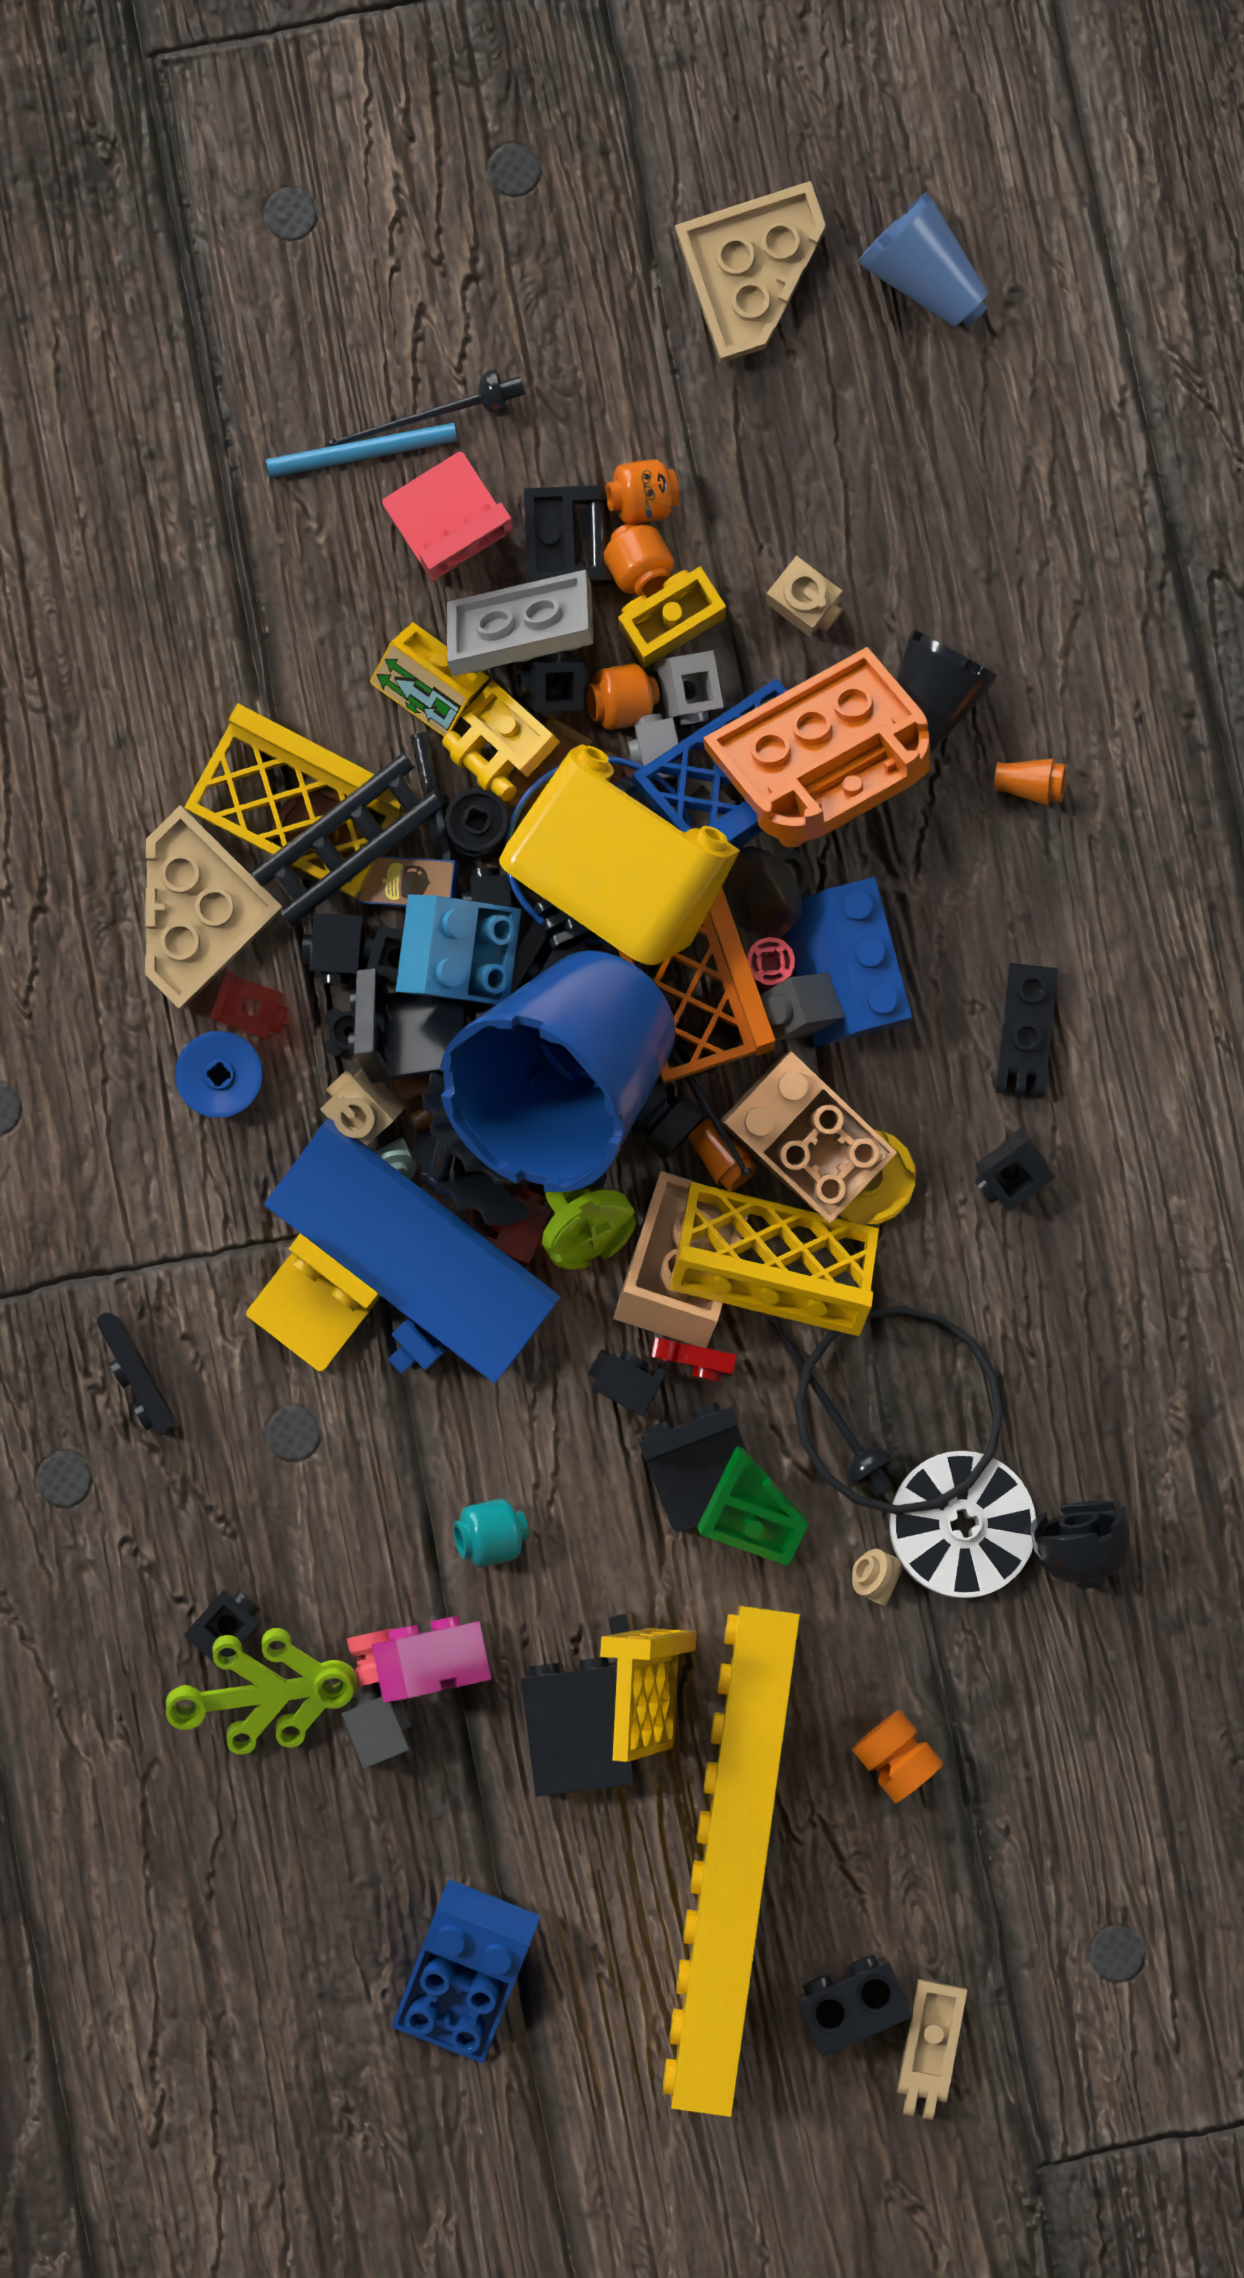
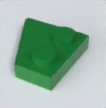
(753, 1512)

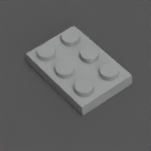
(519, 623)

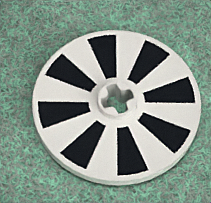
(995, 1545)

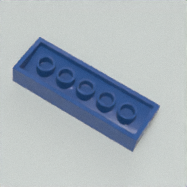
(412, 1251)

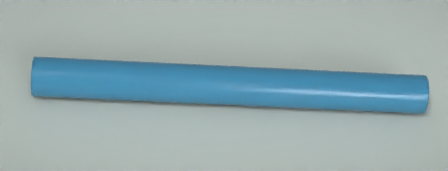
(361, 450)

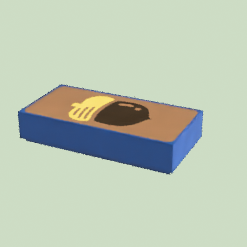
(398, 877)

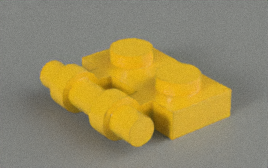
(510, 729)

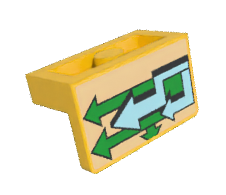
(420, 680)

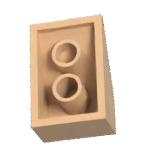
(646, 1292)

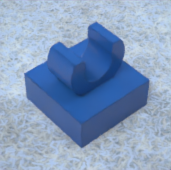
(416, 1347)

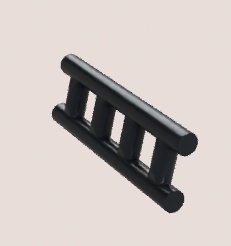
(317, 834)

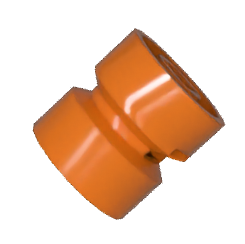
(897, 1756)

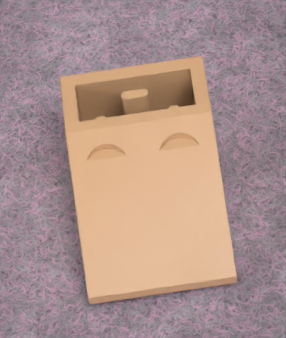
(807, 1136)

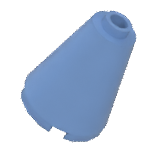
(927, 264)

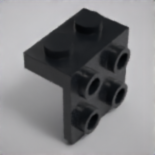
(399, 1031)
(690, 1461)

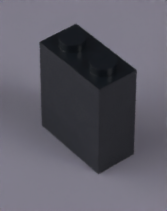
(573, 1727)

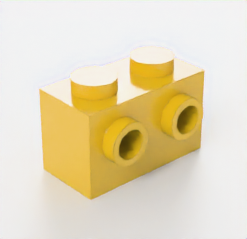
(671, 616)

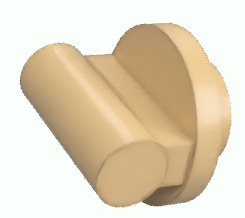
(876, 1575)

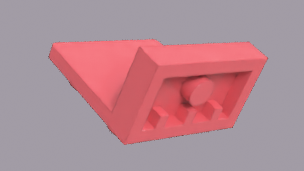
(447, 515)

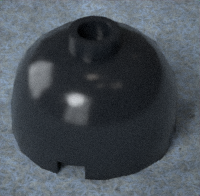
(1083, 1543)

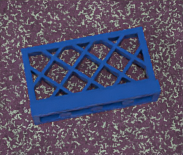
(738, 821)

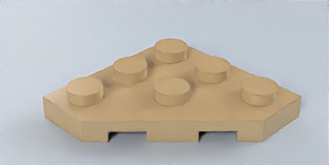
(750, 263)
(197, 908)

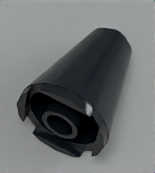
(941, 683)

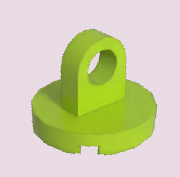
(587, 1226)

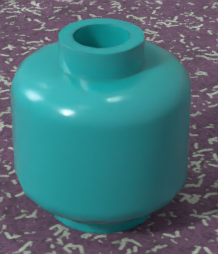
(490, 1533)

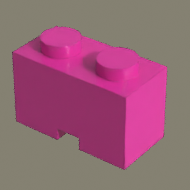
(432, 1660)

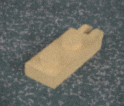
(931, 2045)

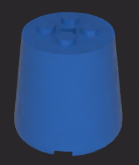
(559, 1071)

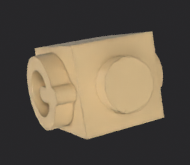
(805, 598)
(360, 1107)

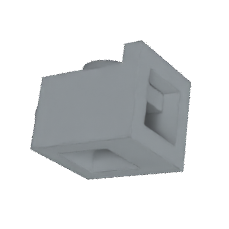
(700, 676)
(652, 740)

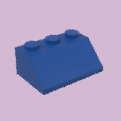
(849, 937)

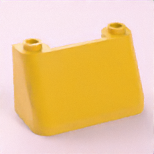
(617, 861)

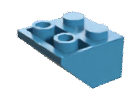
(458, 949)

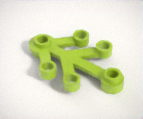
(268, 1692)

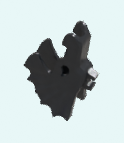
(459, 1173)

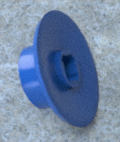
(202, 1057)

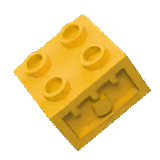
(312, 1304)

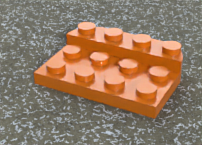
(825, 750)

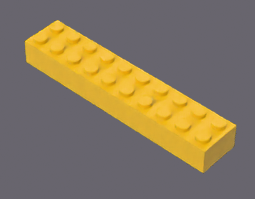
(733, 1861)

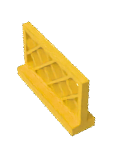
(305, 759)
(770, 1285)
(646, 1688)

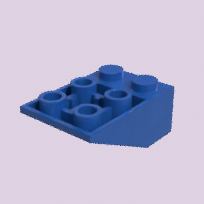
(465, 1971)

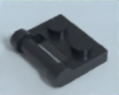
(551, 532)

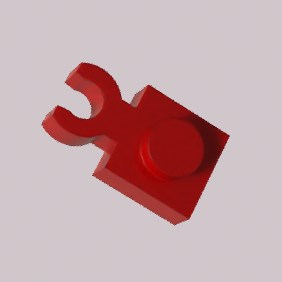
(706, 1363)

